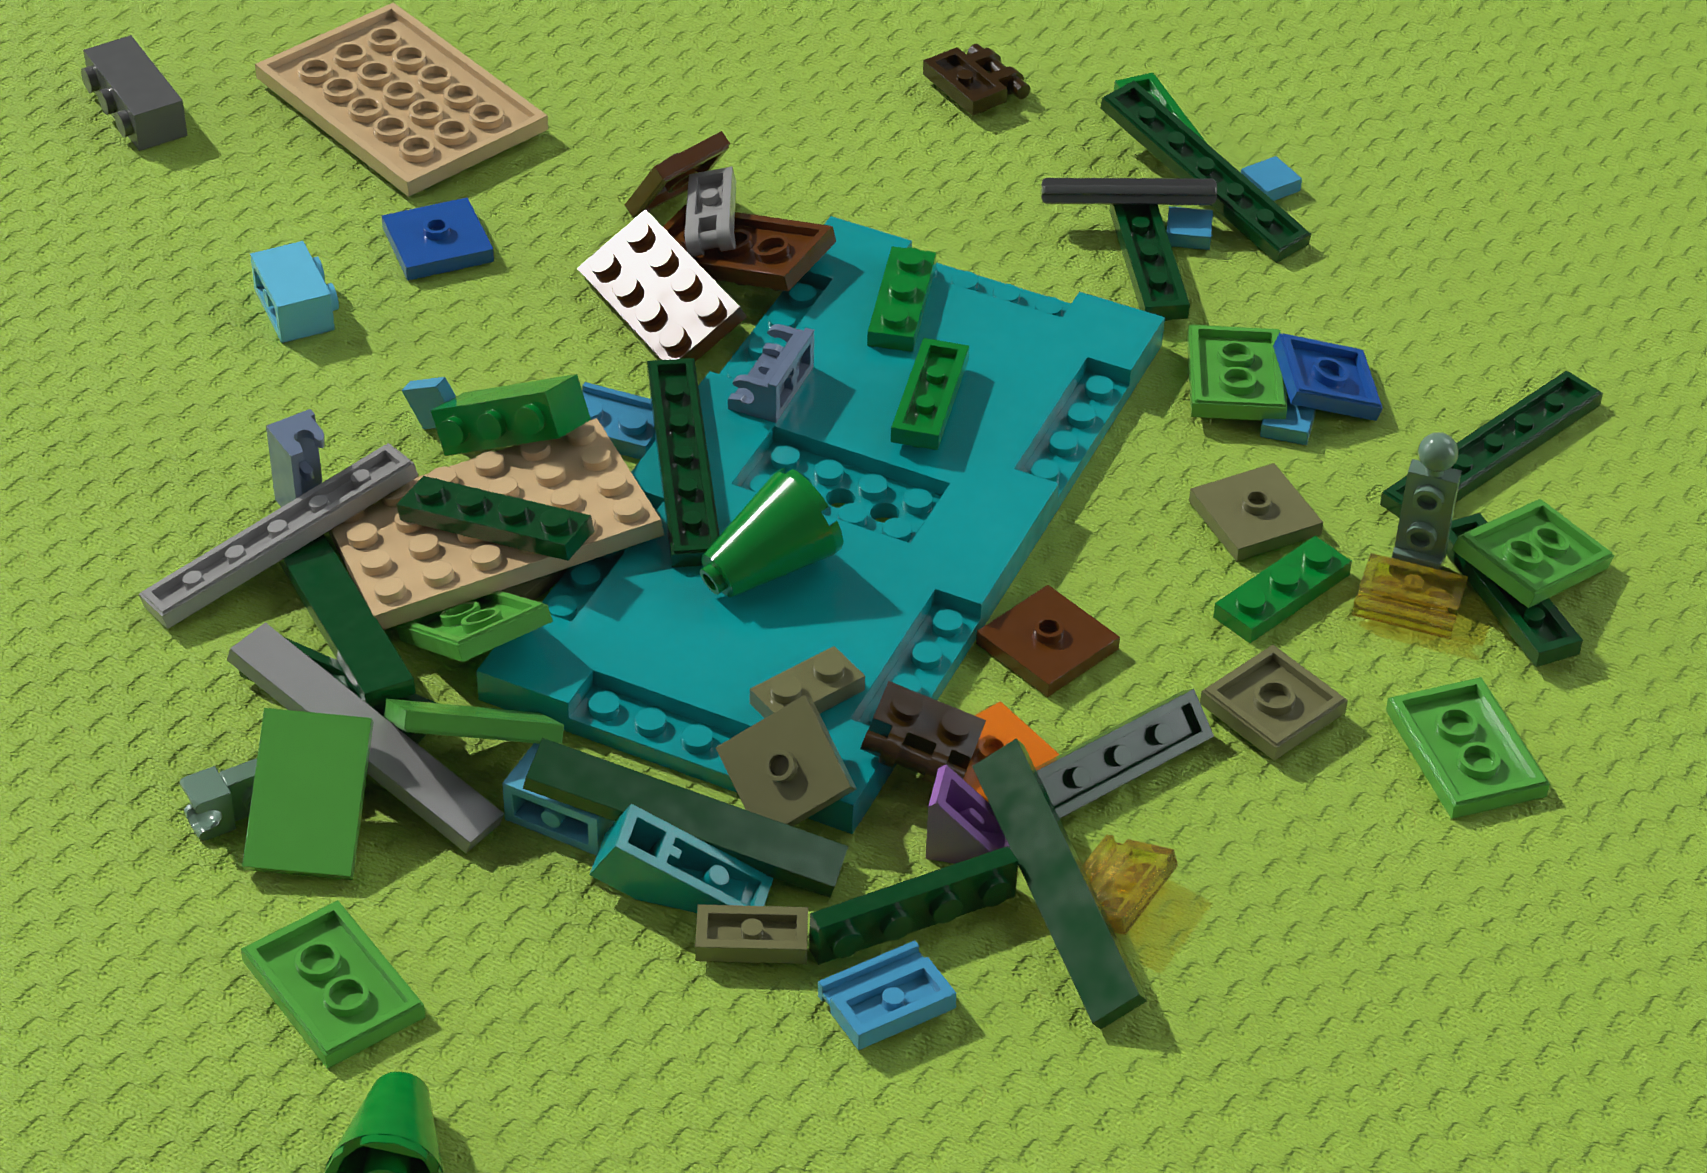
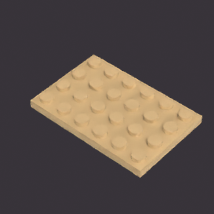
(401, 98)
(423, 570)

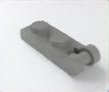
(710, 211)

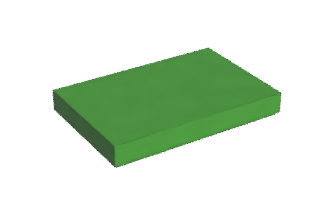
(1235, 373)
(1533, 552)
(475, 625)
(472, 721)
(1467, 747)
(308, 794)
(333, 984)

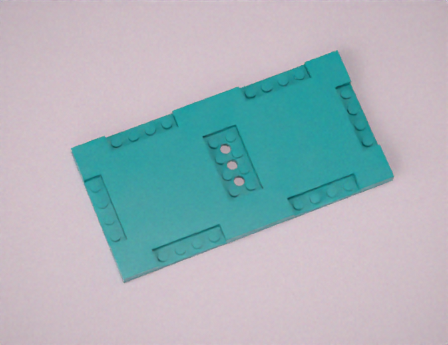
(668, 666)

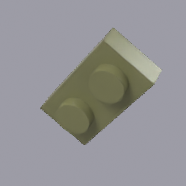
(824, 677)
(751, 934)

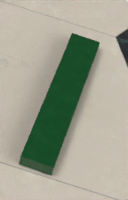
(1193, 158)
(1513, 434)
(682, 460)
(347, 623)
(747, 836)
(1059, 885)

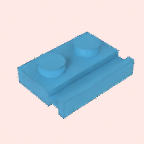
(624, 418)
(886, 995)

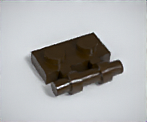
(975, 78)
(921, 733)

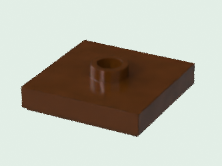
(672, 175)
(1047, 640)

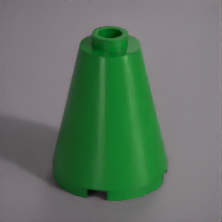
(771, 536)
(390, 1131)

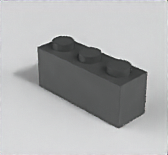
(134, 93)

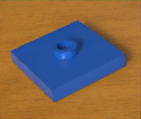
(437, 238)
(1327, 377)

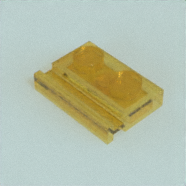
(1410, 596)
(1128, 878)

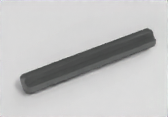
(1129, 191)

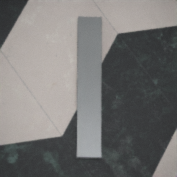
(277, 535)
(393, 757)

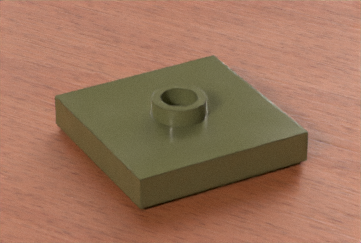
(1255, 512)
(1273, 702)
(787, 764)

